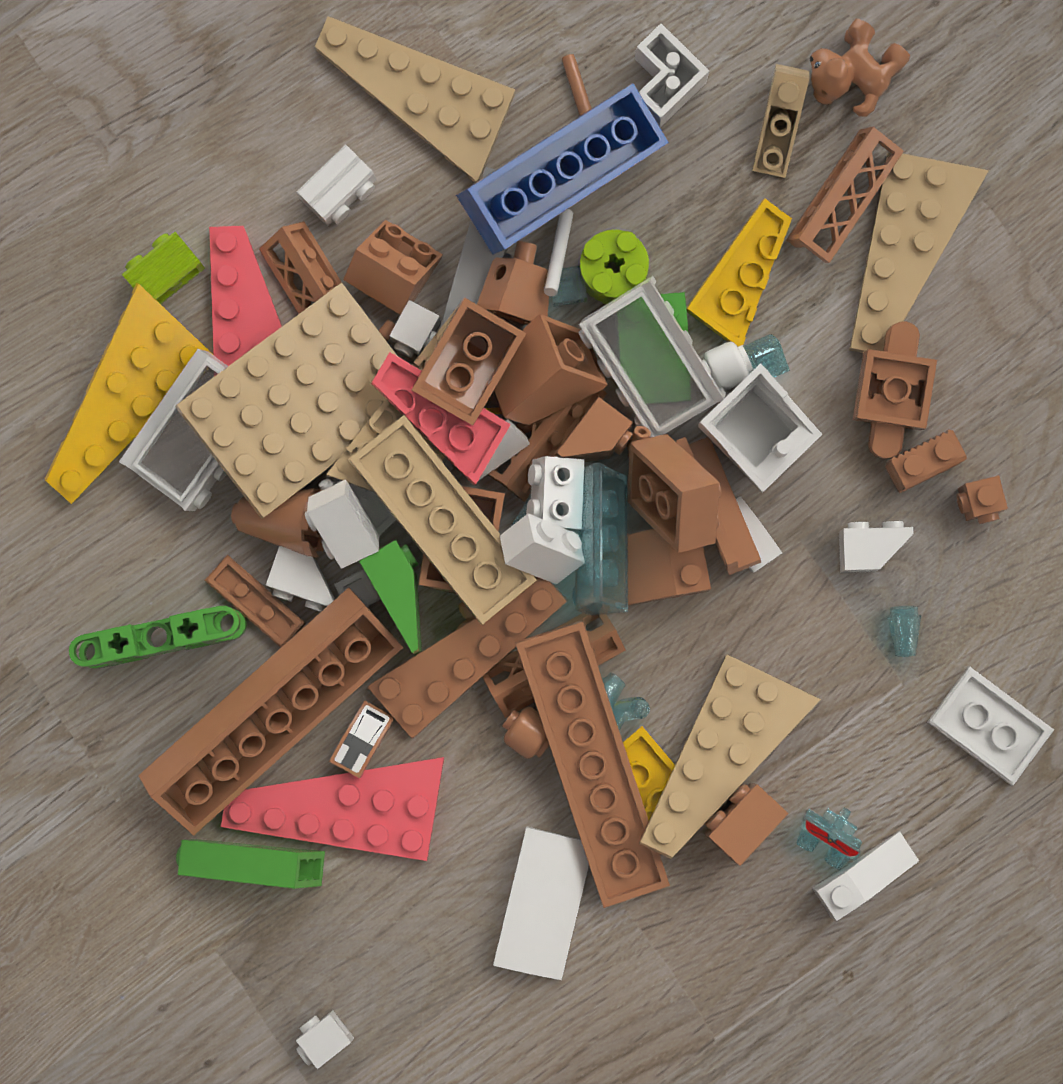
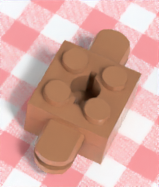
(894, 390)

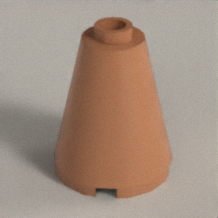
(283, 526)

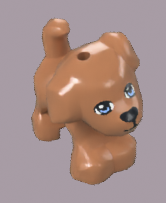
(835, 73)

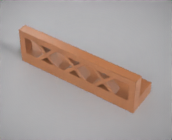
(834, 188)
(301, 257)
(546, 440)
(732, 534)
(516, 691)

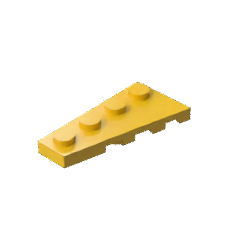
(735, 284)

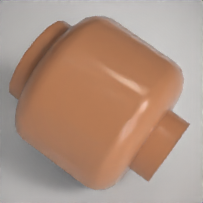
(526, 733)

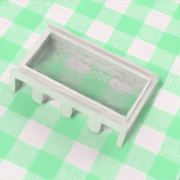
(650, 359)
(169, 450)

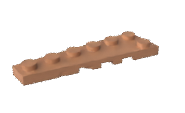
(446, 670)

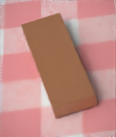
(254, 601)

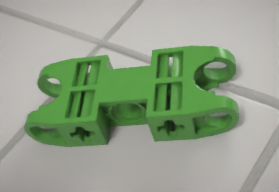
(140, 647)

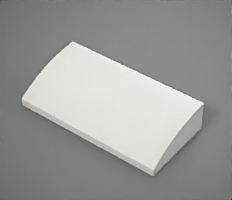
(542, 904)

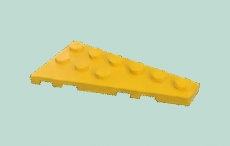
(123, 393)

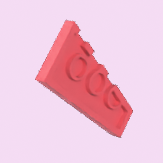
(463, 444)

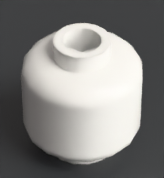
(728, 365)

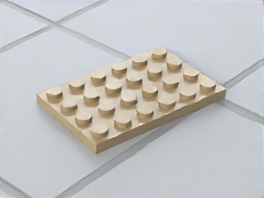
(291, 400)

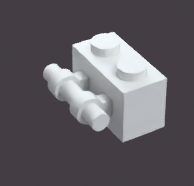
(341, 523)

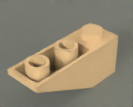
(781, 120)

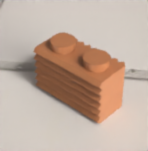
(925, 460)

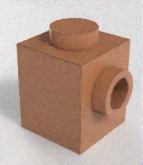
(982, 500)

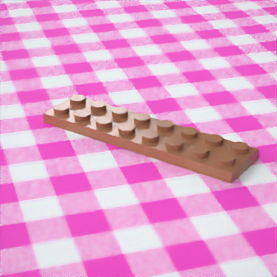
(591, 762)

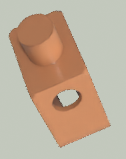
(516, 286)

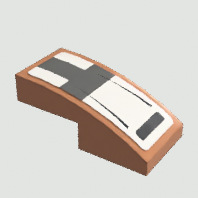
(362, 739)

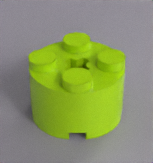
(616, 247)

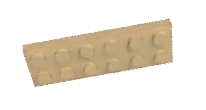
(440, 518)

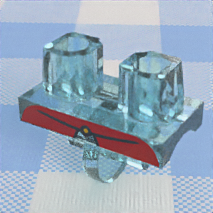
(832, 830)

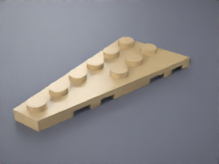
(433, 98)
(911, 228)
(732, 735)

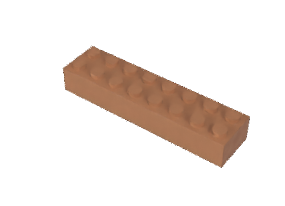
(270, 712)

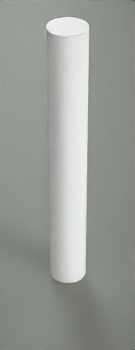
(558, 253)

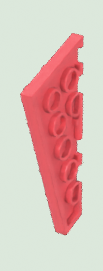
(240, 299)
(379, 813)

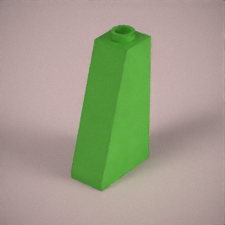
(251, 863)

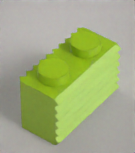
(164, 268)

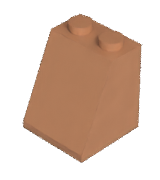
(548, 372)

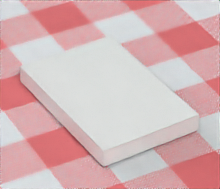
(990, 726)

